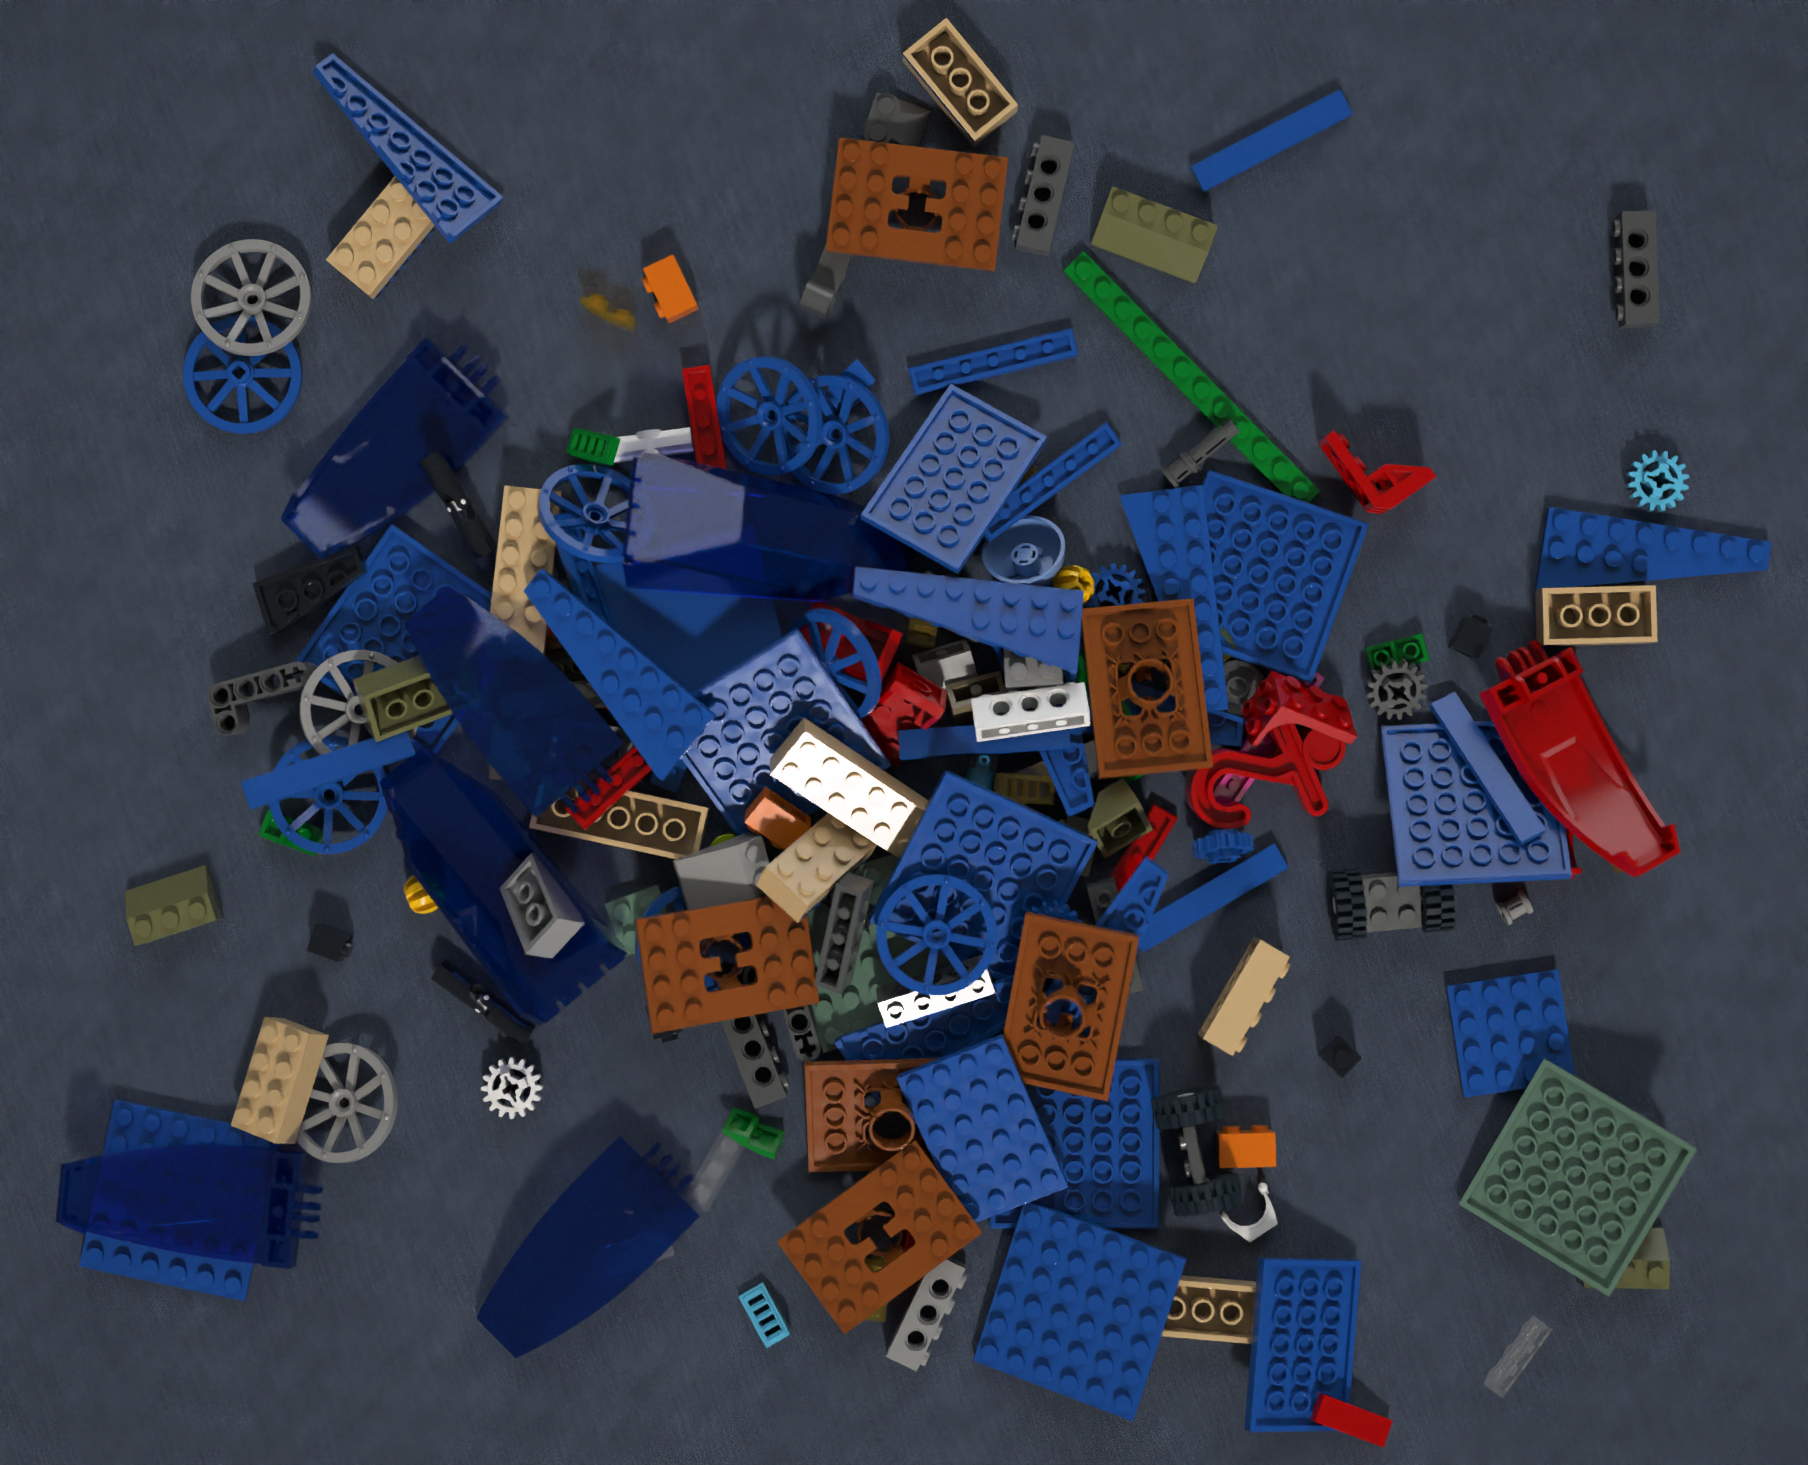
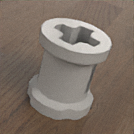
(1524, 907)

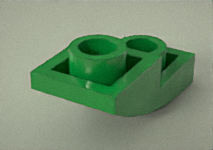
(1411, 648)

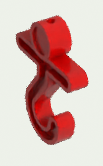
(1290, 764)

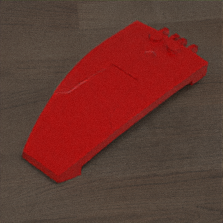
(1572, 759)

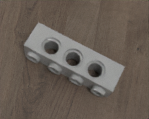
(917, 1354)

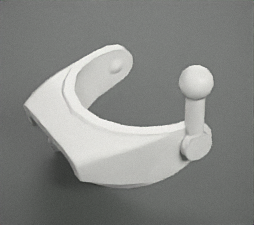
(1255, 1230)

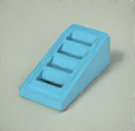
(785, 1330)

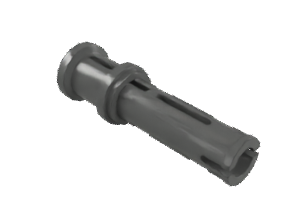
(1190, 461)

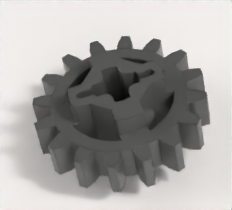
(1401, 680)

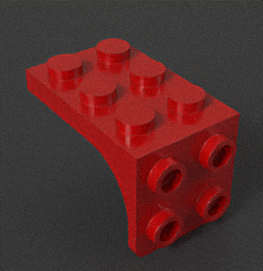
(1287, 701)

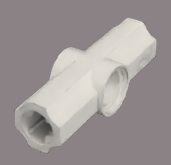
(655, 442)

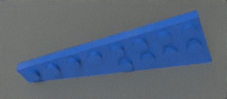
(1017, 617)
(641, 696)
(1127, 913)

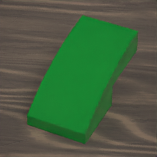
(270, 831)
(748, 1132)

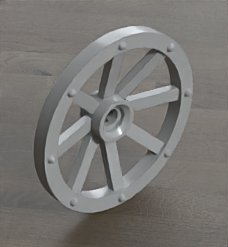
(249, 292)
(307, 698)
(338, 1100)

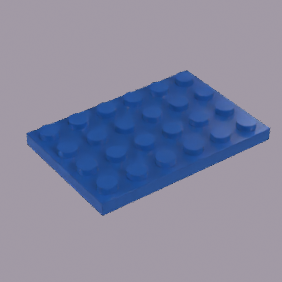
(954, 478)
(983, 1128)
(1300, 1340)

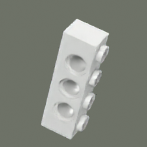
(1021, 722)

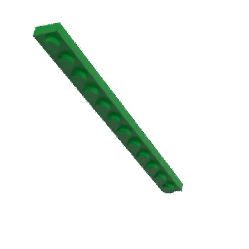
(1188, 378)

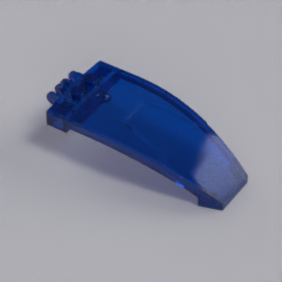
(374, 466)
(512, 702)
(194, 1200)
(587, 1248)

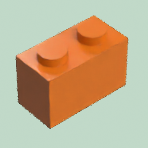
(670, 289)
(776, 819)
(1245, 1147)

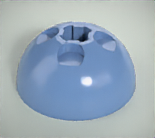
(1026, 552)

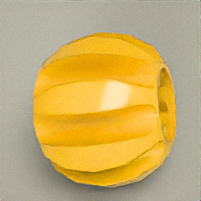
(1075, 578)
(417, 897)

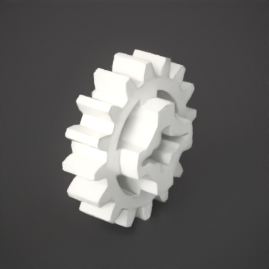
(516, 1099)

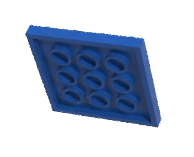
(1507, 1030)

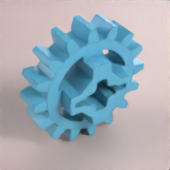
(1660, 469)

